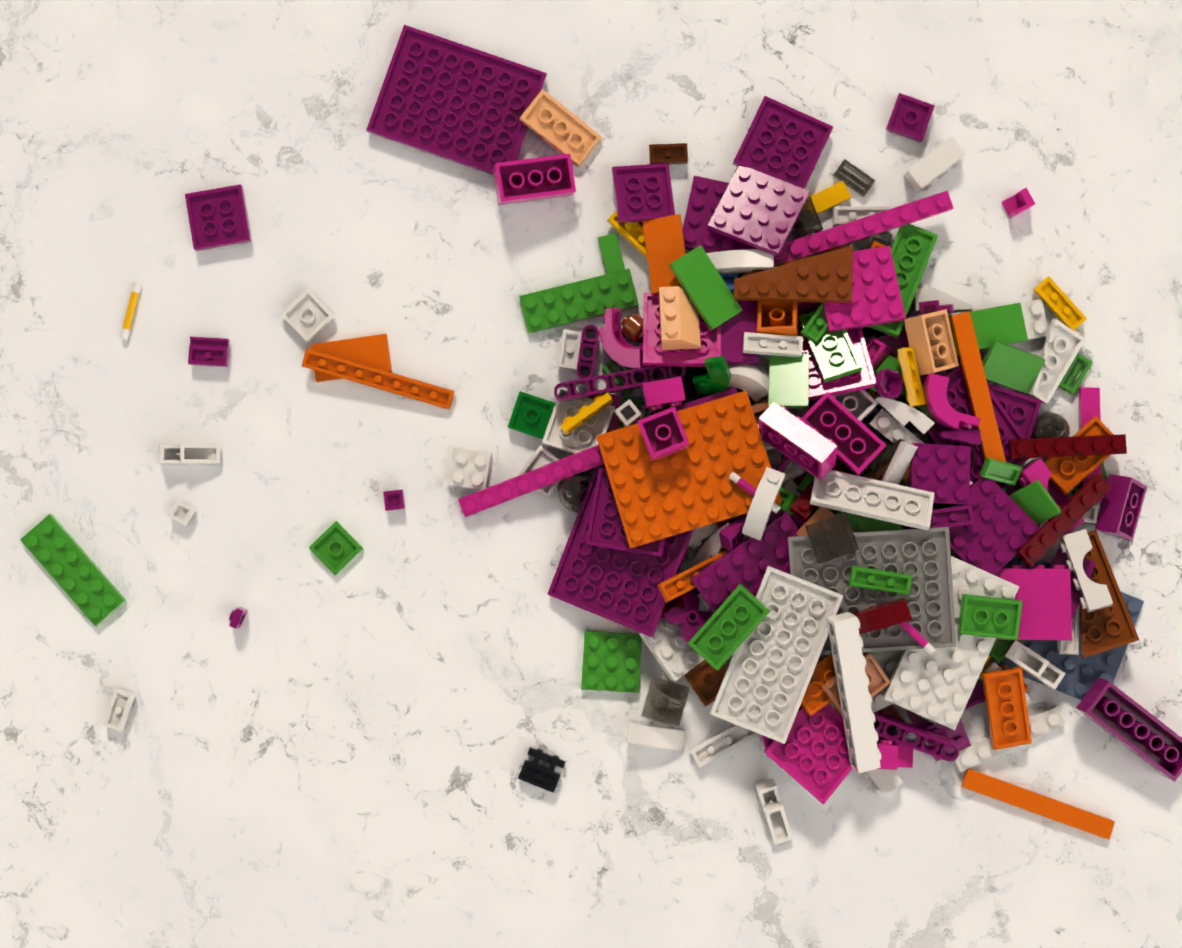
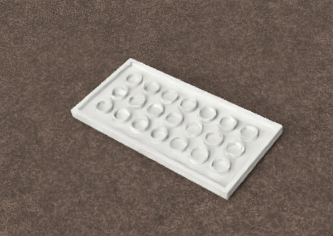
(778, 657)
(942, 682)

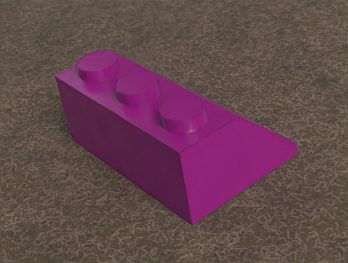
(1121, 507)

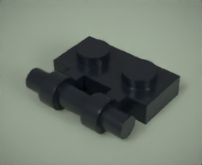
(540, 775)

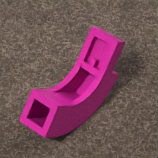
(615, 343)
(939, 408)

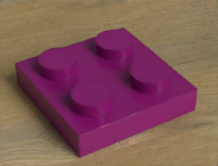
(910, 117)
(958, 735)

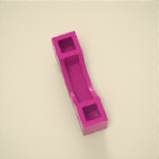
(1035, 471)

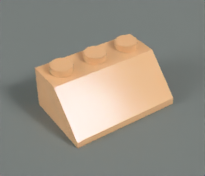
(678, 320)
(932, 342)

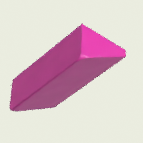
(877, 352)

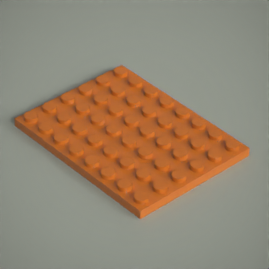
(692, 484)

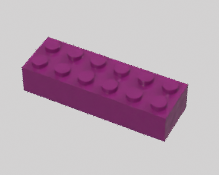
(1134, 727)

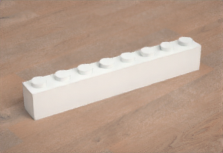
(854, 692)

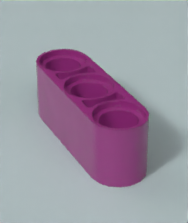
(591, 344)

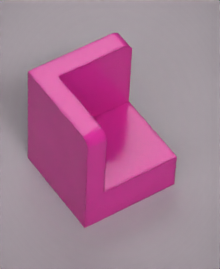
(1018, 203)

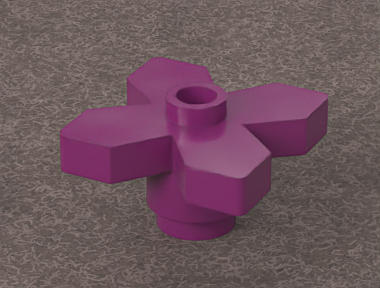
(688, 617)

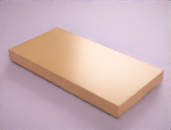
(560, 127)

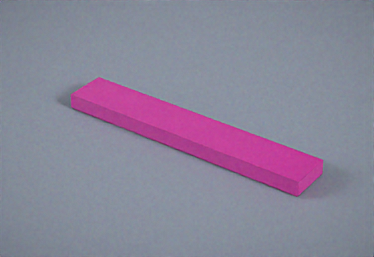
(1088, 408)

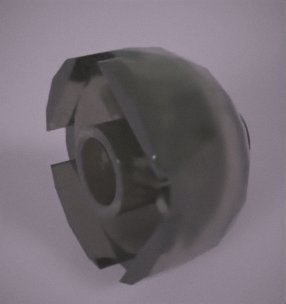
(1050, 426)
(573, 491)

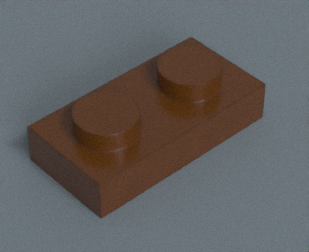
(668, 153)

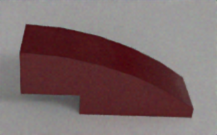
(883, 615)

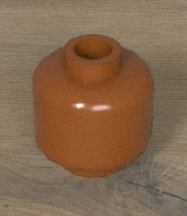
(633, 327)

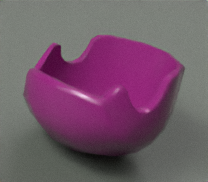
(888, 383)

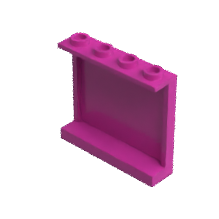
(1044, 601)

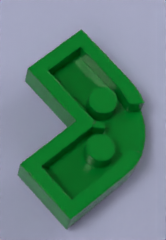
(716, 379)

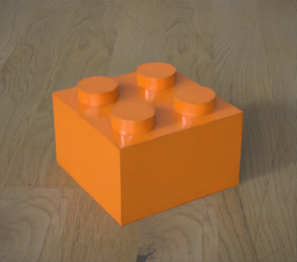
(778, 318)

